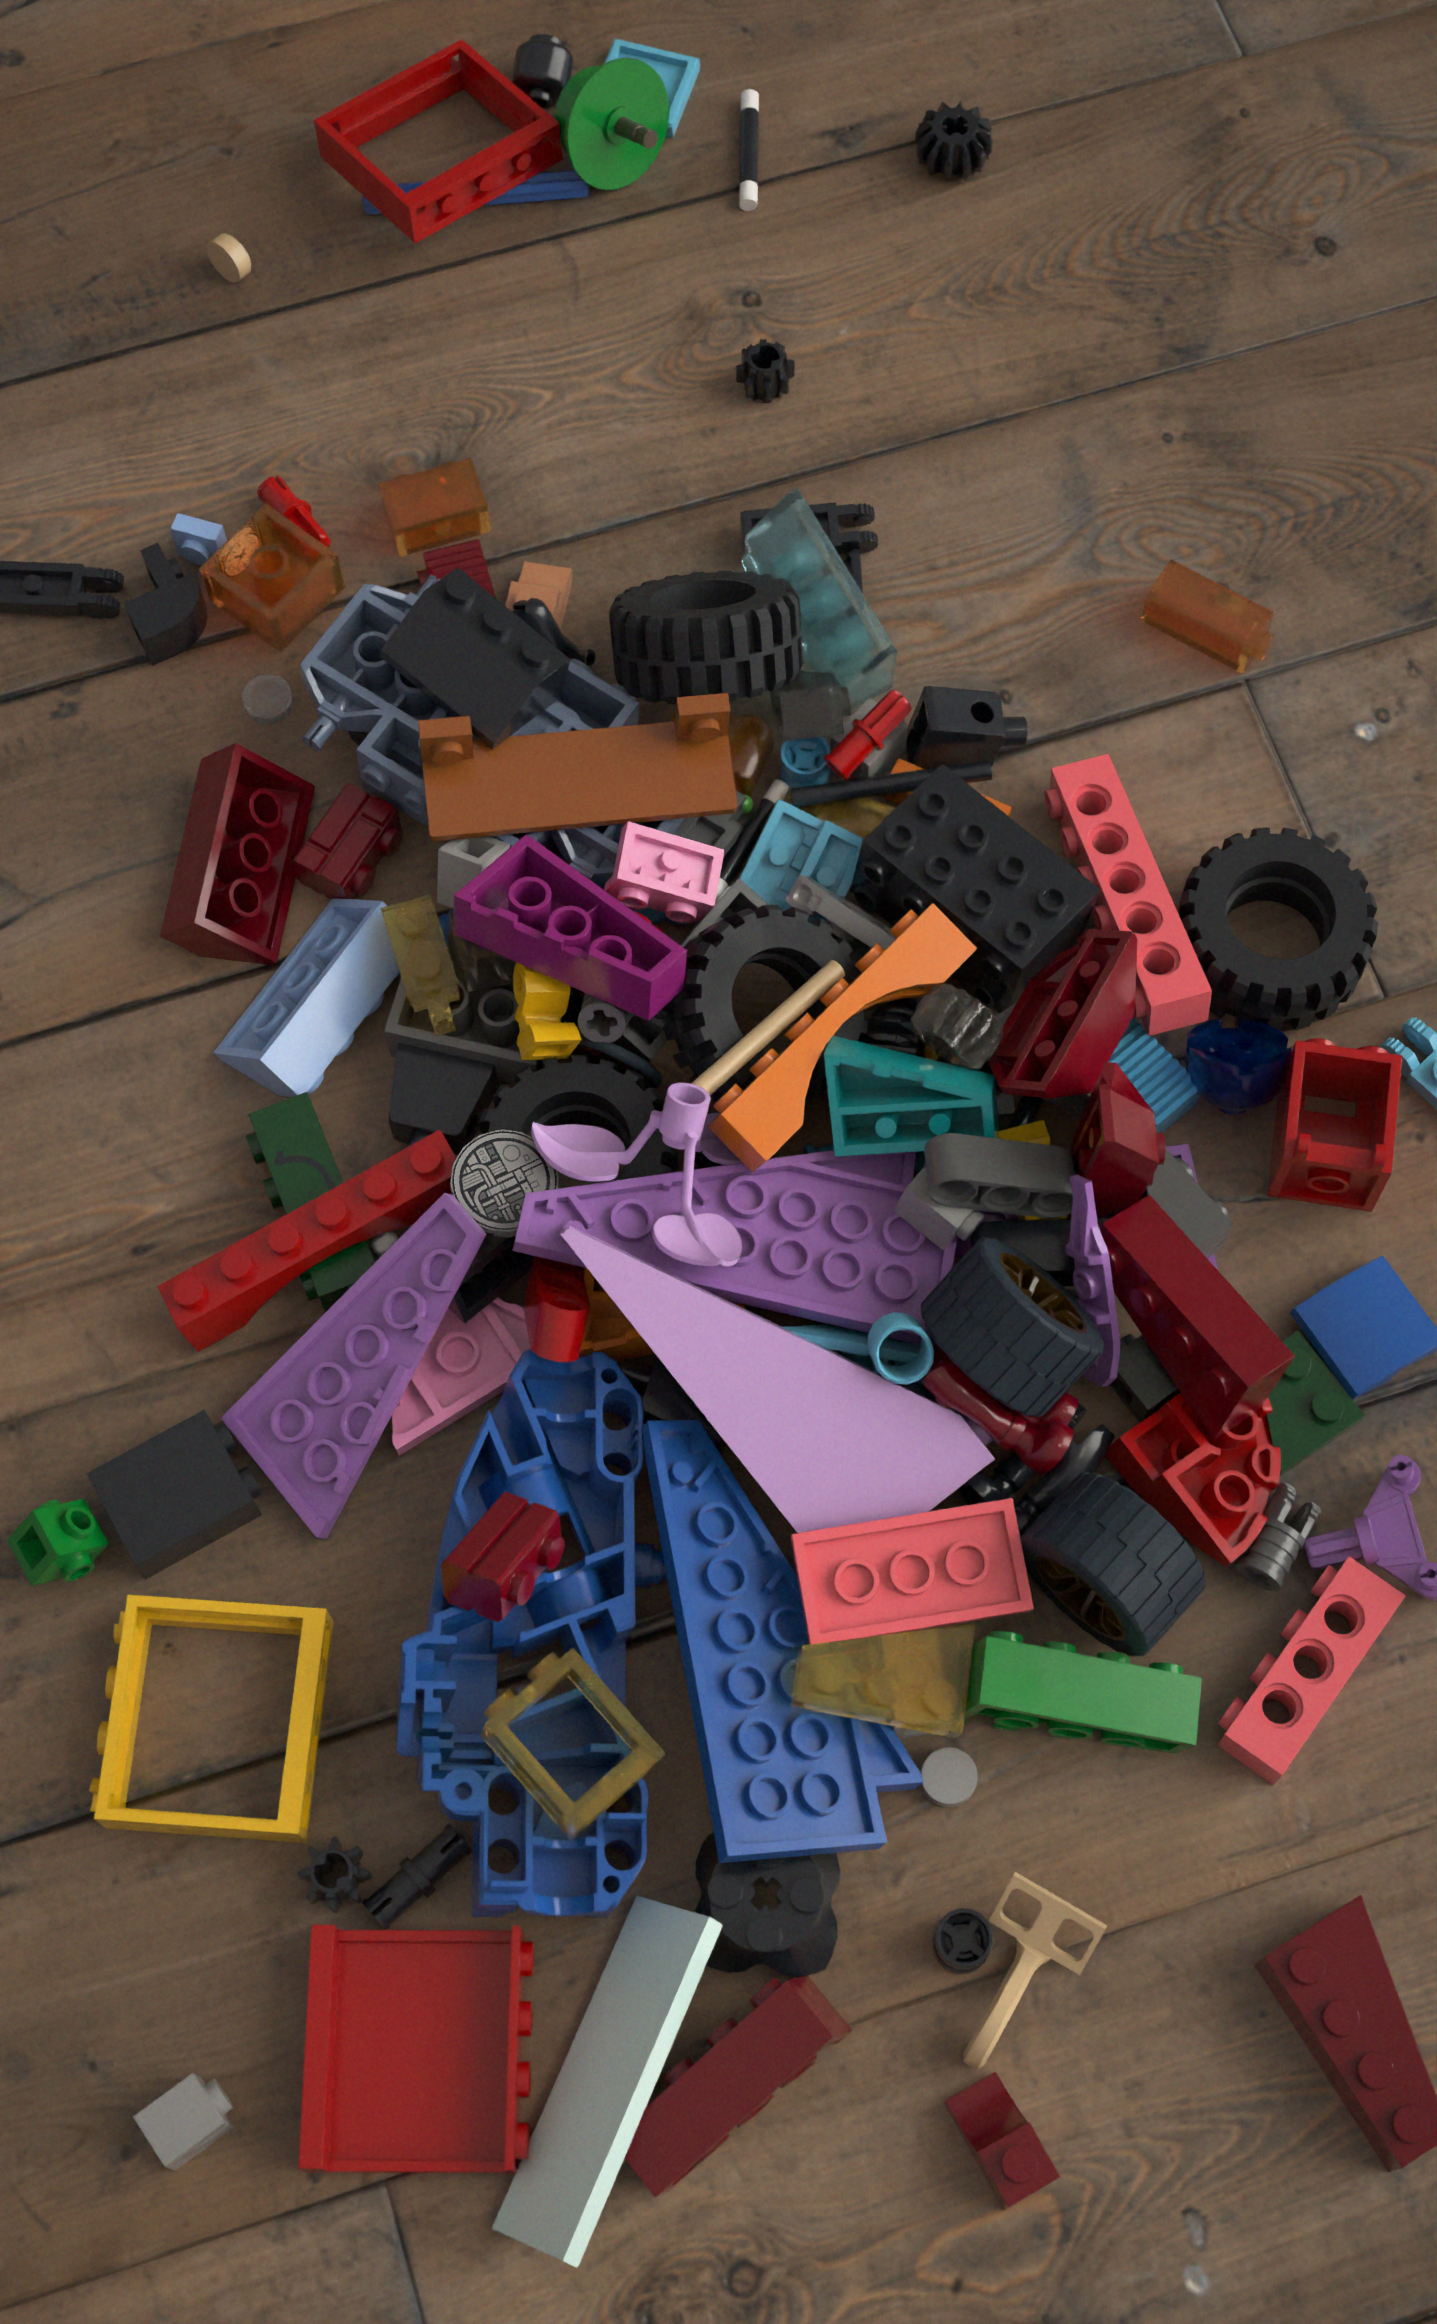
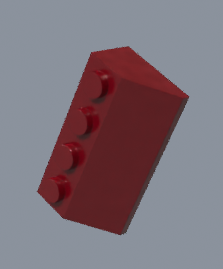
(237, 858)

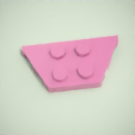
(459, 1371)

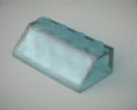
(835, 617)

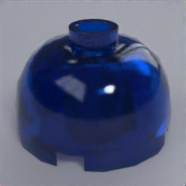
(1237, 1065)

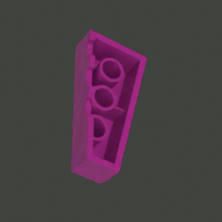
(569, 929)

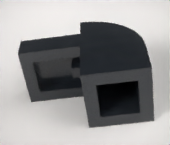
(171, 614)

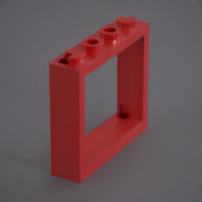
(463, 187)

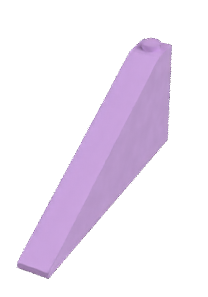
(804, 1421)

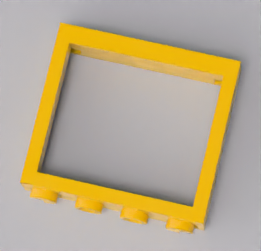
(125, 1689)

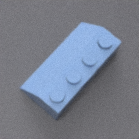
(314, 1000)

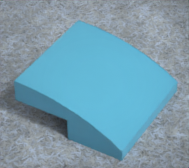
(797, 845)

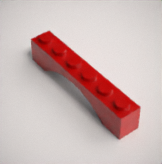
(237, 1281)

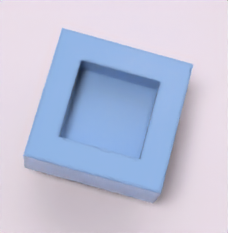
(197, 538)

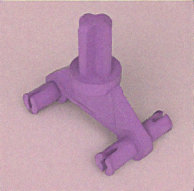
(1384, 1533)

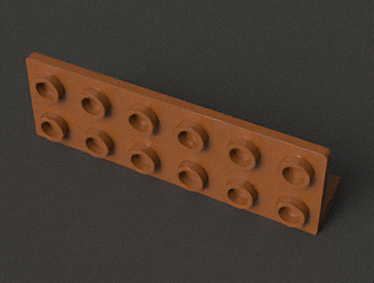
(578, 774)

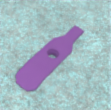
(1094, 1279)

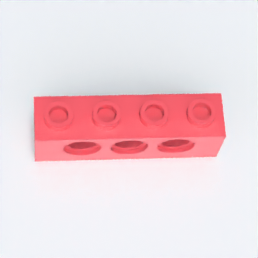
(1367, 1606)

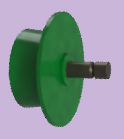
(613, 121)

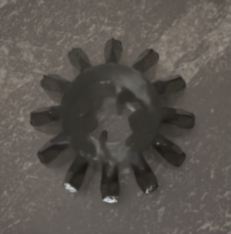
(957, 1026)

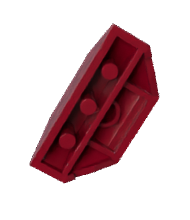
(1069, 1018)
(1117, 1142)

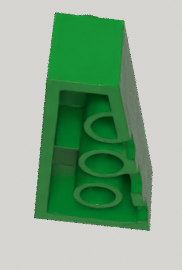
(1082, 1694)

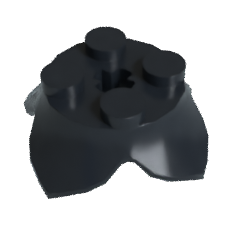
(791, 1938)

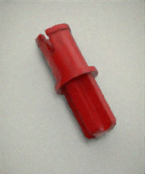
(283, 500)
(868, 734)

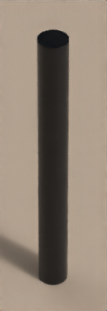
(882, 784)

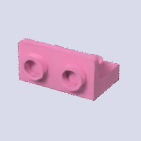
(665, 873)

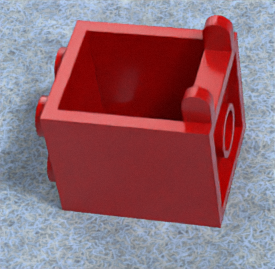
(1331, 1155)

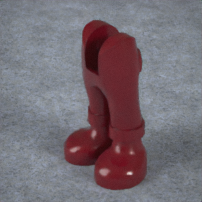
(1036, 1440)

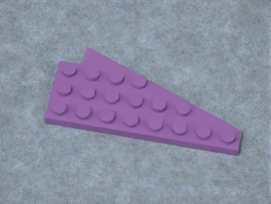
(809, 1225)

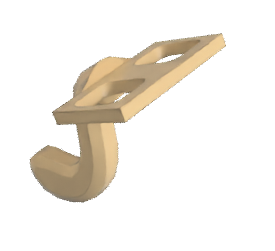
(1033, 1949)

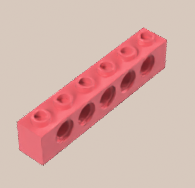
(1116, 858)

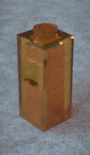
(1208, 617)

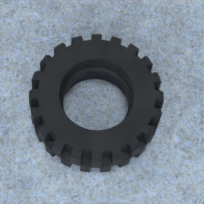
(706, 636)
(1297, 875)
(781, 940)
(585, 1096)

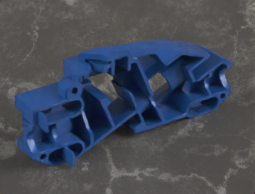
(553, 1451)

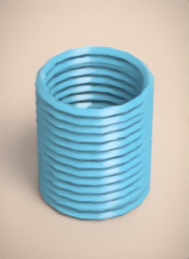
(908, 1372)

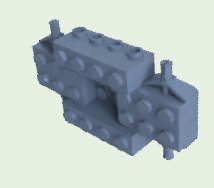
(366, 694)

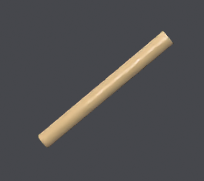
(770, 1027)

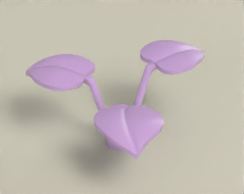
(595, 1155)

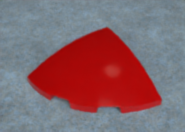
(1199, 1485)

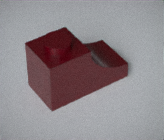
(1001, 2141)

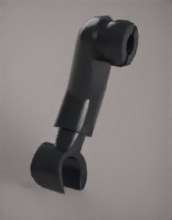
(538, 617)

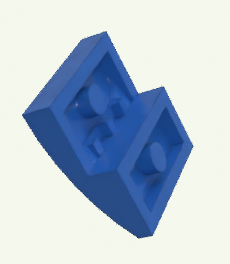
(1367, 1327)

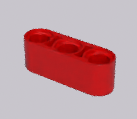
(556, 1309)

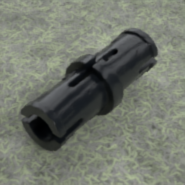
(417, 1876)

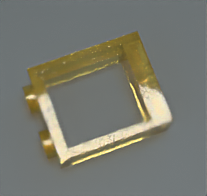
(505, 1710)

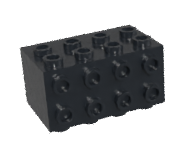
(984, 875)

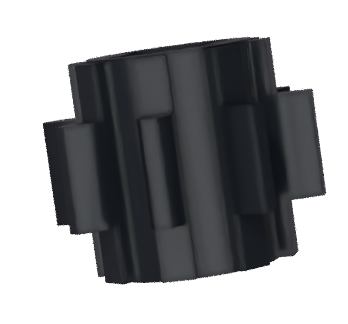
(765, 371)
(323, 1863)

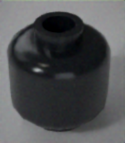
(542, 69)

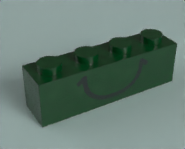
(302, 1170)

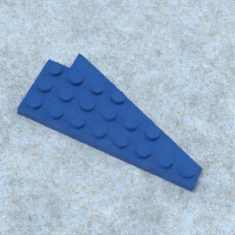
(771, 1771)

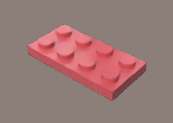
(912, 1572)

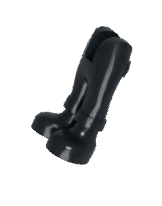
(1012, 1475)

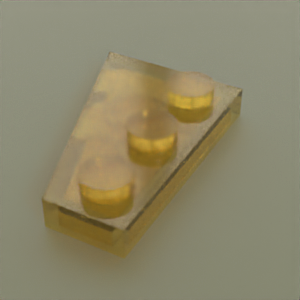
(891, 1679)

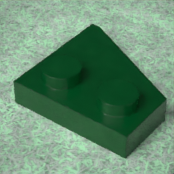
(1308, 1406)

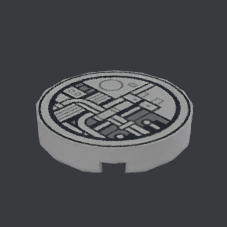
(495, 1176)

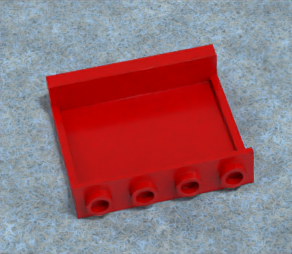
(415, 2051)

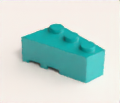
(901, 1100)

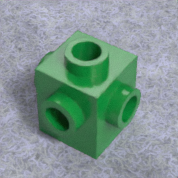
(58, 1542)

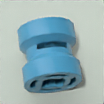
(805, 756)

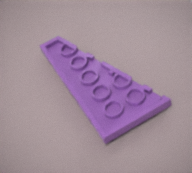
(337, 1387)

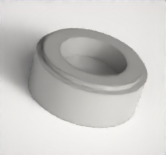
(949, 1777)

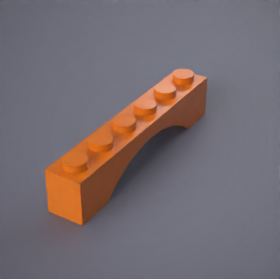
(772, 1106)

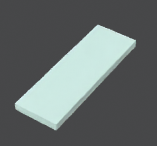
(607, 2079)

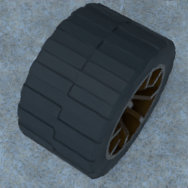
(1011, 1327)
(1112, 1564)

